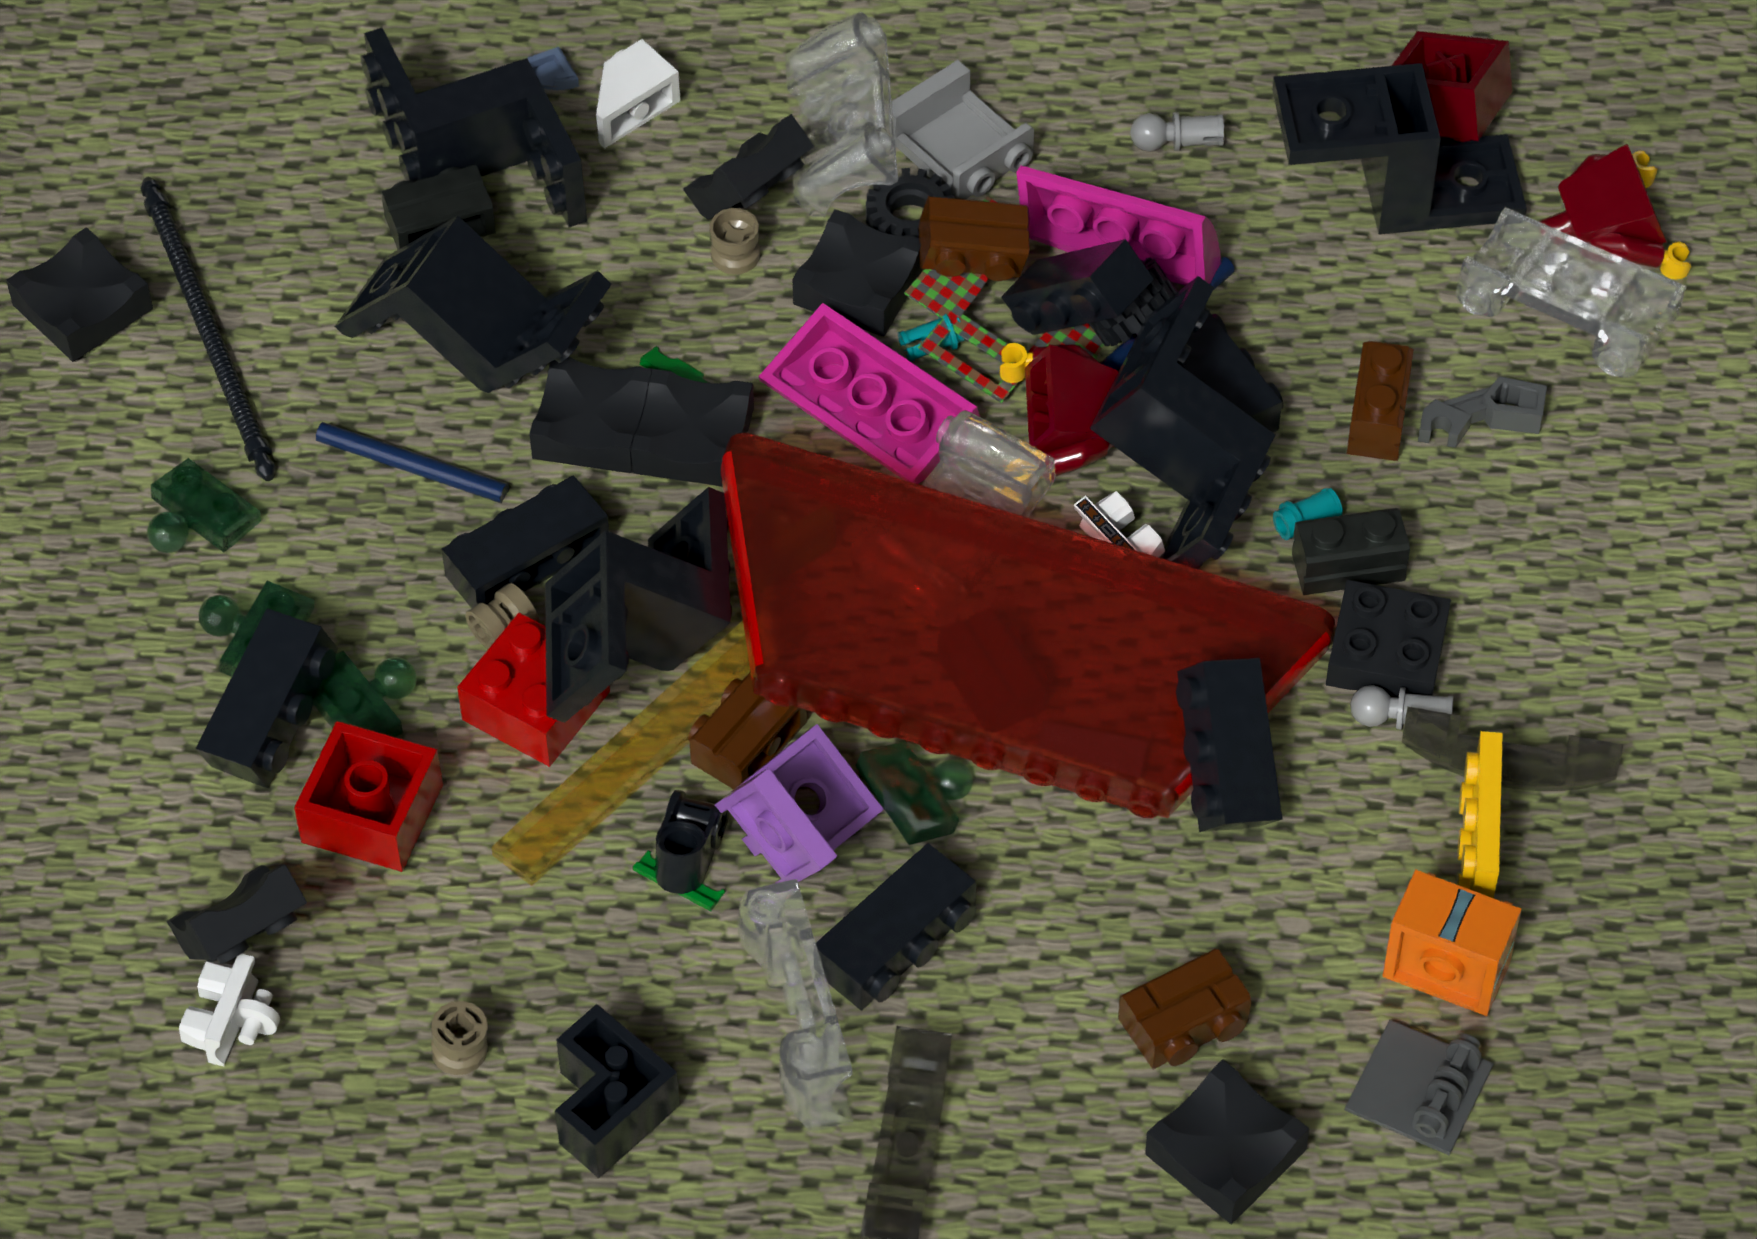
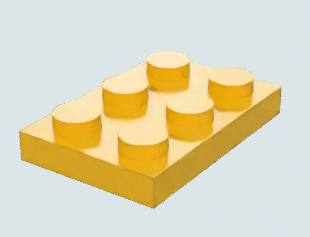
(1481, 816)

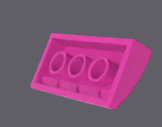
(1083, 215)
(865, 393)

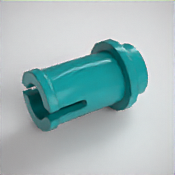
(922, 331)
(1318, 506)

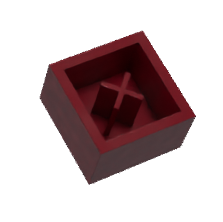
(1464, 78)

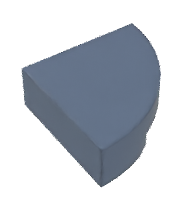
(554, 70)

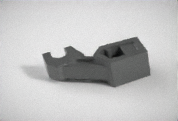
(1460, 412)

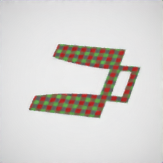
(952, 297)

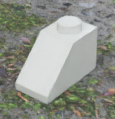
(634, 90)

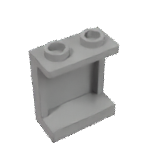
(957, 134)

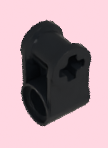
(687, 842)

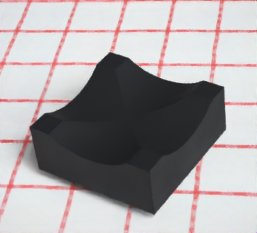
(756, 168)
(858, 273)
(80, 295)
(589, 415)
(689, 427)
(1387, 639)
(257, 905)
(1226, 1142)

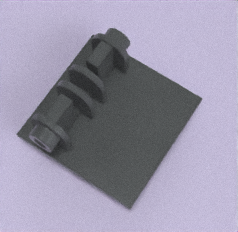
(1420, 1085)

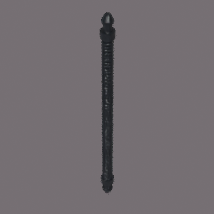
(256, 447)

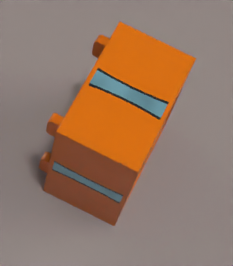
(1451, 942)

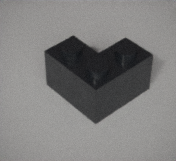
(619, 1094)

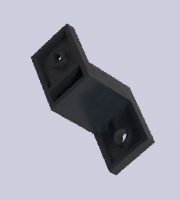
(478, 121)
(1395, 134)
(475, 306)
(1184, 429)
(636, 604)

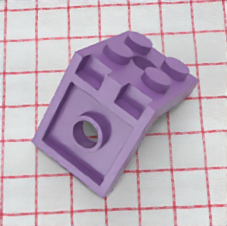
(778, 827)

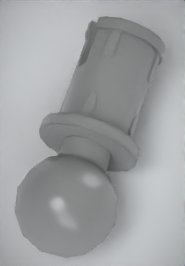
(1151, 131)
(1373, 705)

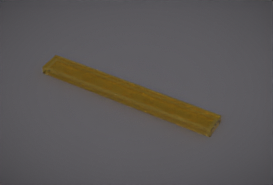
(622, 763)

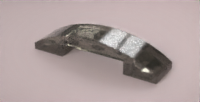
(1523, 767)
(908, 1135)

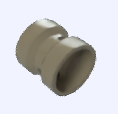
(734, 241)
(491, 619)
(458, 1051)

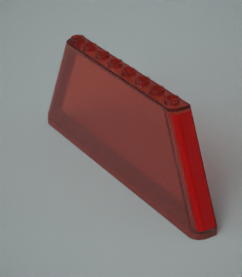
(987, 626)

